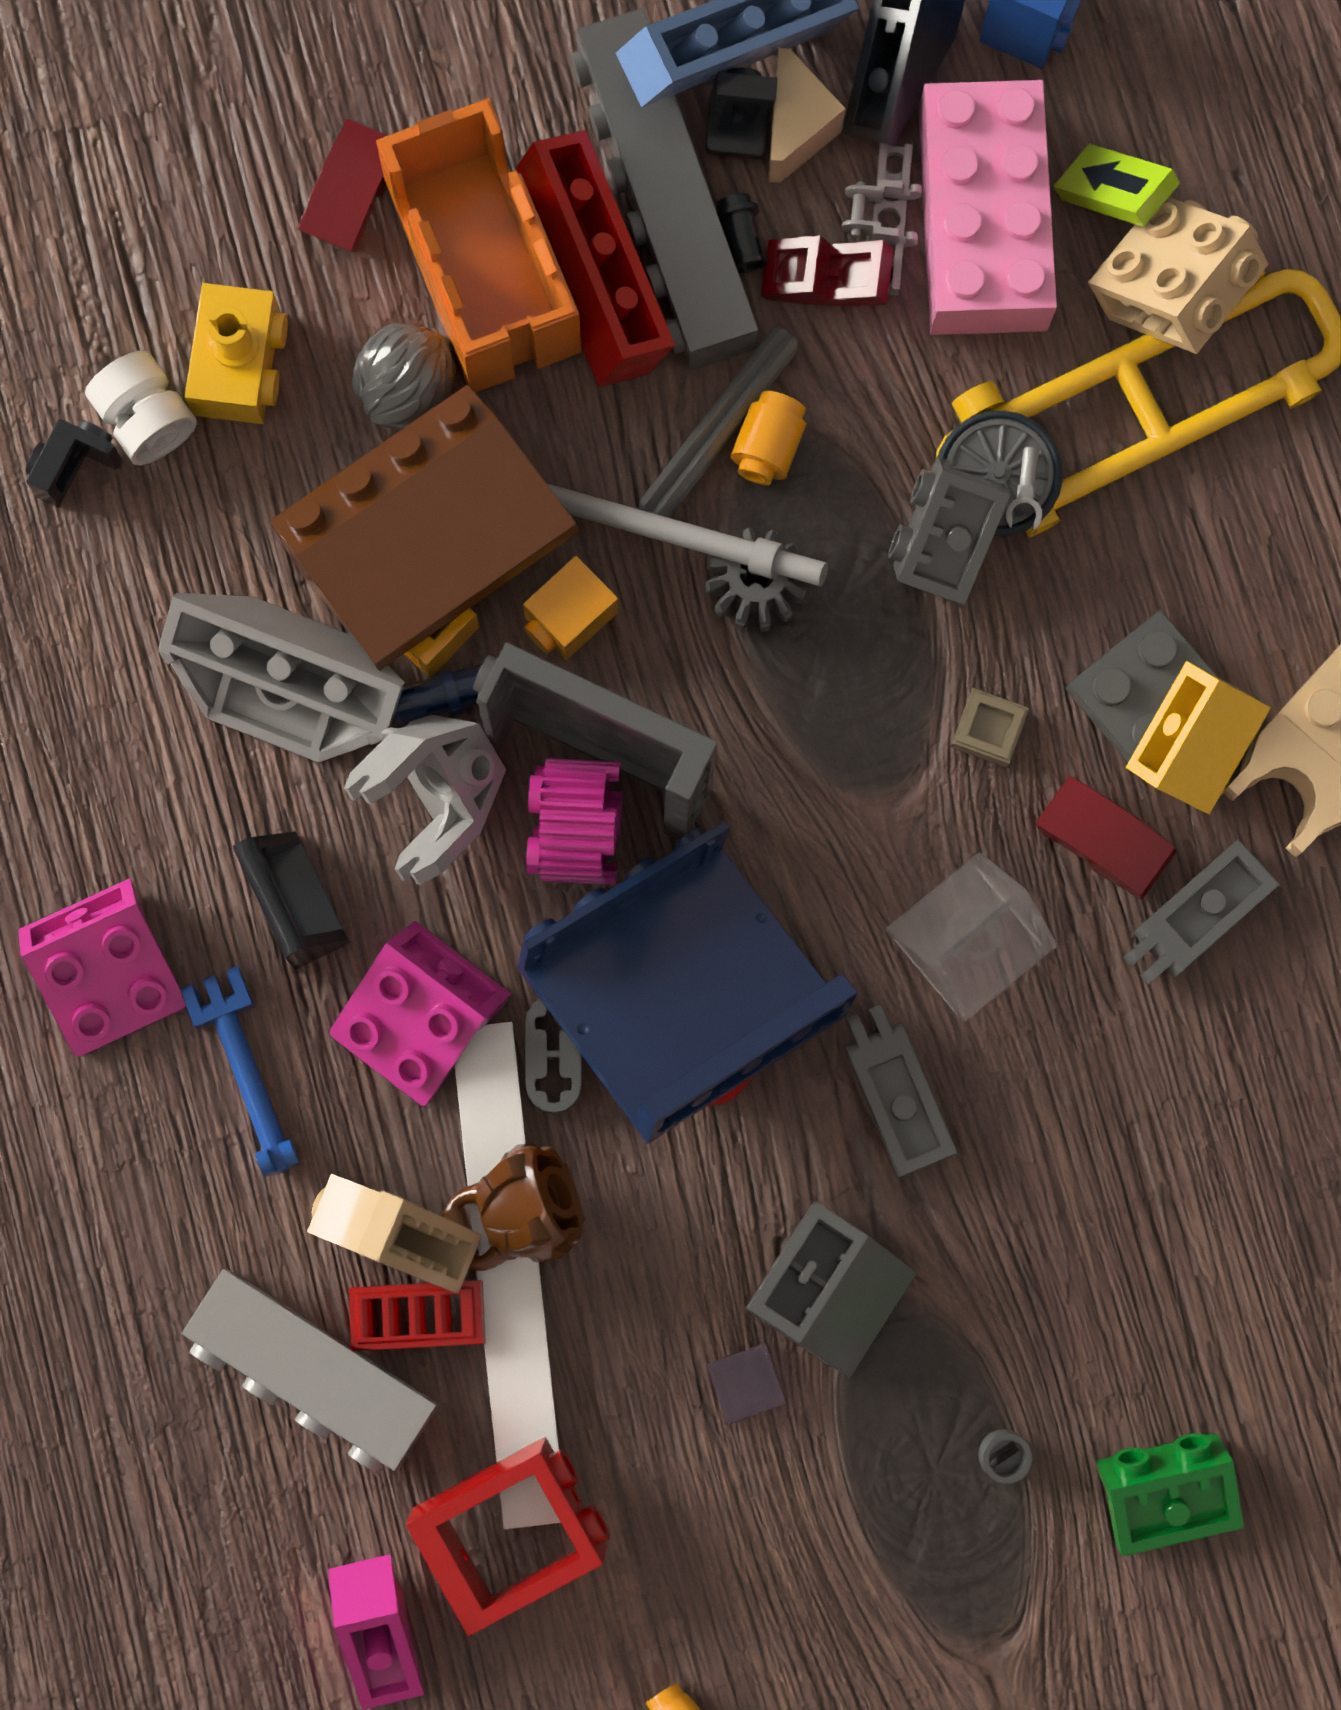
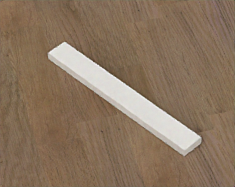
(513, 1290)

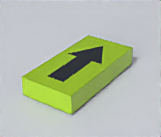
(1116, 184)

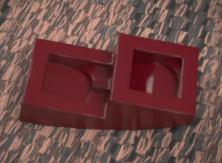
(346, 188)
(826, 273)
(1106, 837)

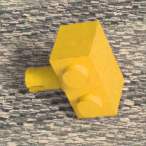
(235, 353)

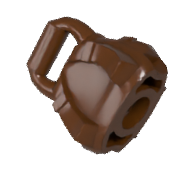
(524, 1208)

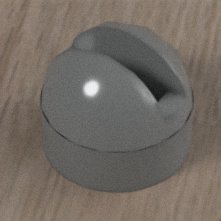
(1010, 1465)

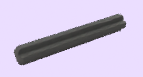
(719, 423)

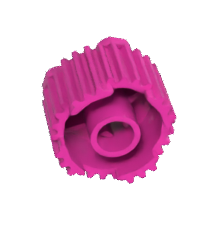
(577, 821)

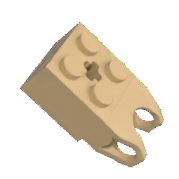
(1305, 751)

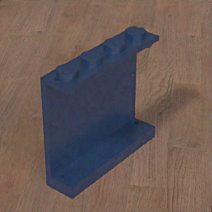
(679, 983)

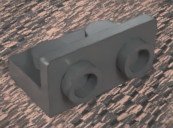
(947, 531)

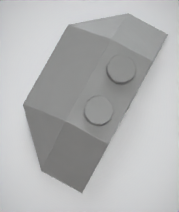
(278, 675)

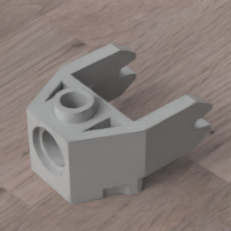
(451, 773)

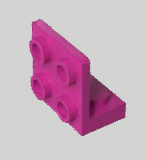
(100, 968)
(417, 1011)

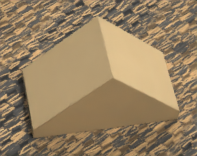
(803, 116)

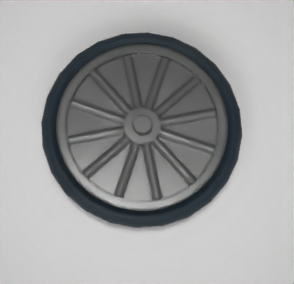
(993, 448)

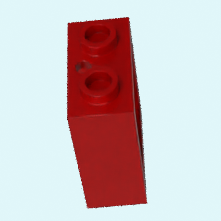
(454, 1568)

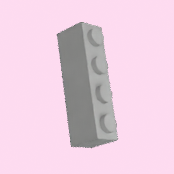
(309, 1370)

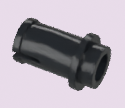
(741, 231)

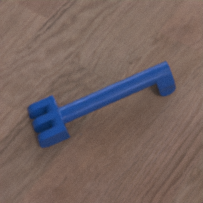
(277, 1152)

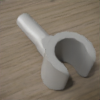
(1026, 488)

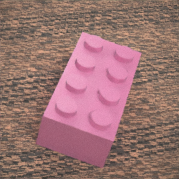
(986, 207)

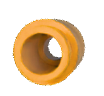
(769, 438)

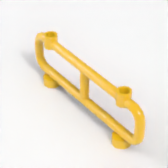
(1294, 383)

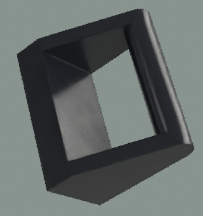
(291, 896)

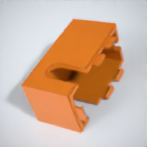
(479, 245)

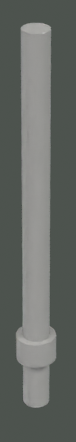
(762, 556)

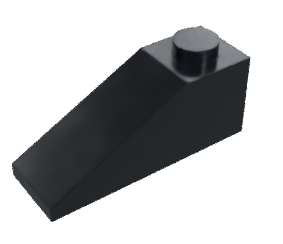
(897, 57)

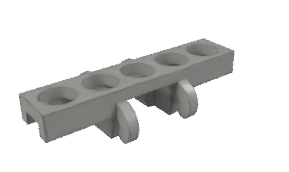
(887, 186)

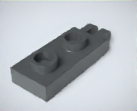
(1202, 912)
(897, 1094)

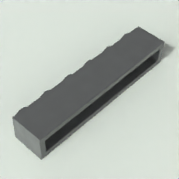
(668, 201)

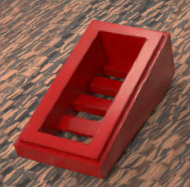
(364, 1316)

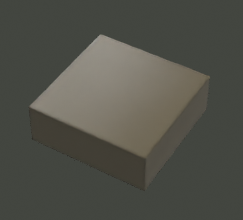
(989, 727)

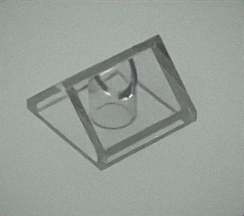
(973, 935)

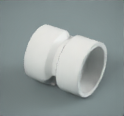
(136, 400)

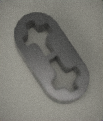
(537, 1063)

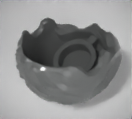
(403, 373)

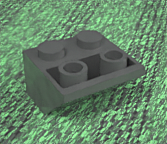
(831, 1289)

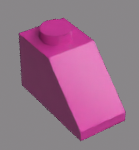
(375, 1631)

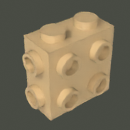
(1179, 273)

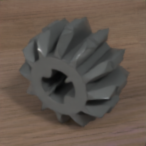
(752, 599)

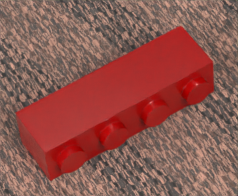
(616, 306)

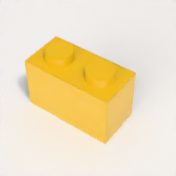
(1198, 738)

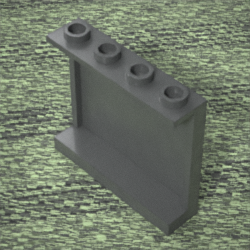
(600, 726)

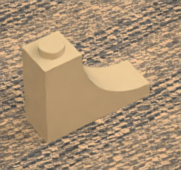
(394, 1232)

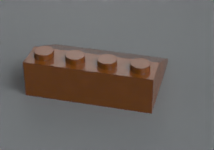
(423, 527)

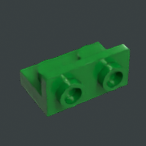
(1171, 1493)

